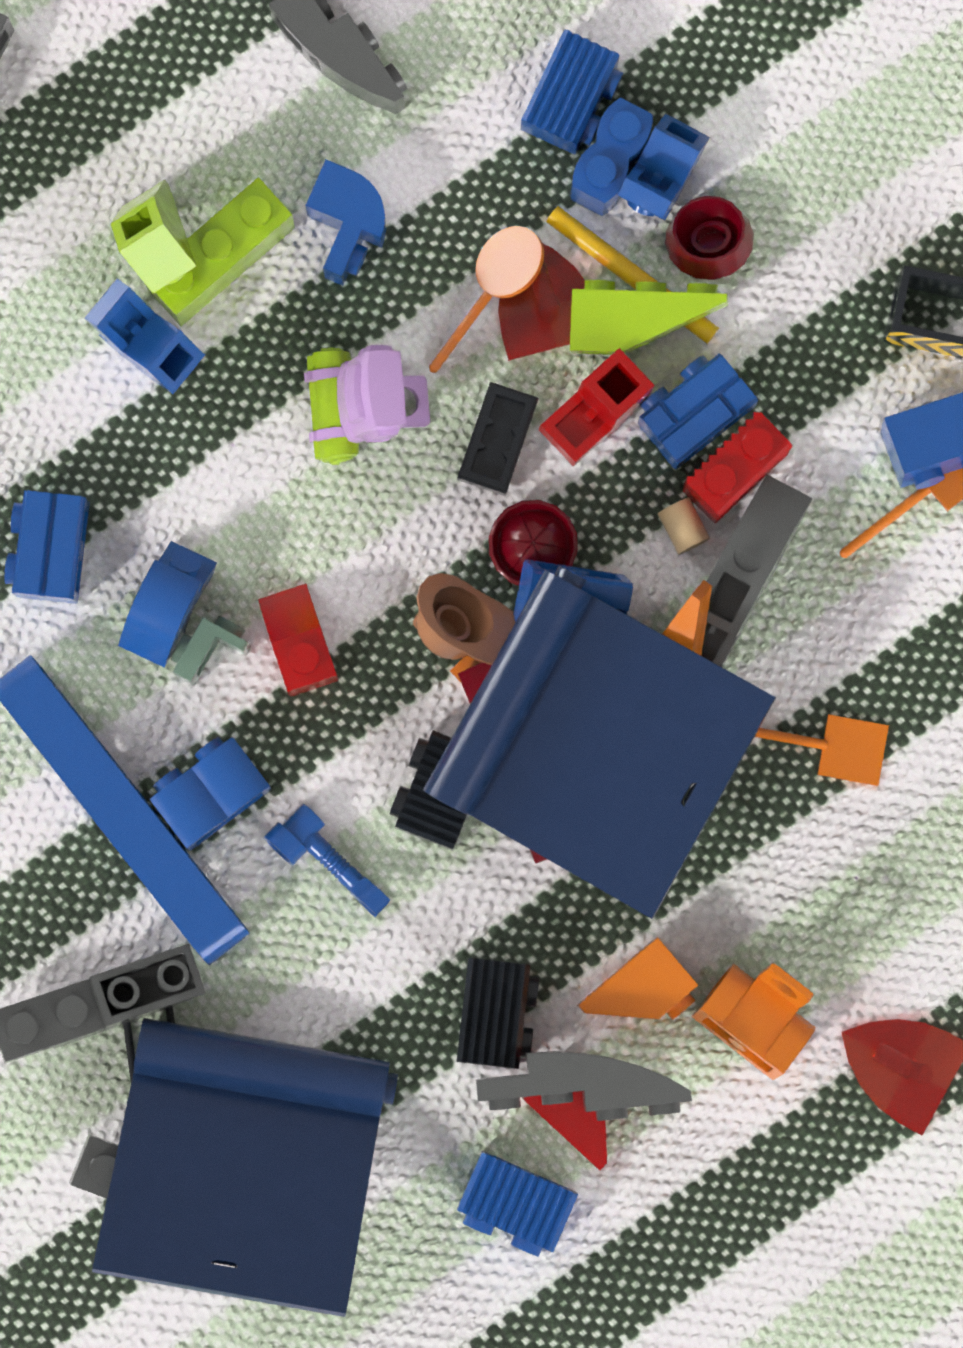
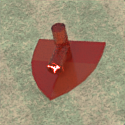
(542, 313)
(904, 1067)

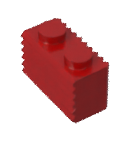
(736, 467)

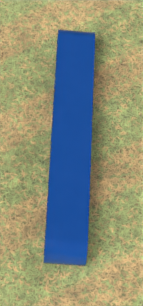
(120, 810)

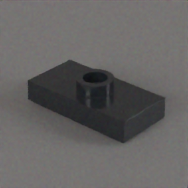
(497, 438)

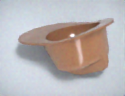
(460, 620)

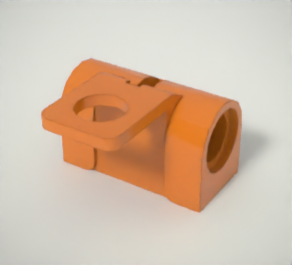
(759, 1017)

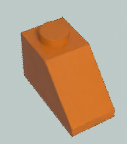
(644, 987)

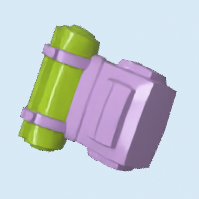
(360, 400)

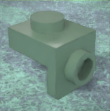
(195, 651)

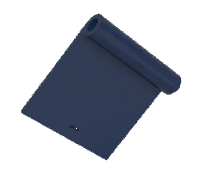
(595, 741)
(243, 1163)

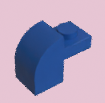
(663, 168)
(355, 209)
(144, 337)
(166, 603)

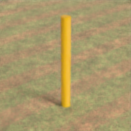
(616, 262)

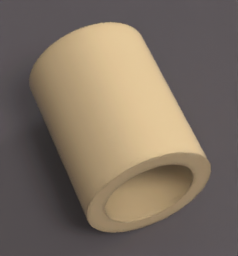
(683, 526)

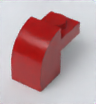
(597, 407)

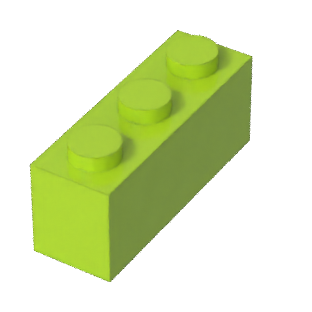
(227, 248)

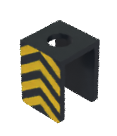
(920, 338)

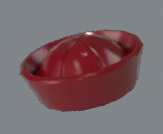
(715, 253)
(534, 533)

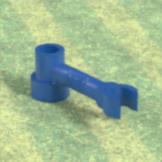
(301, 835)

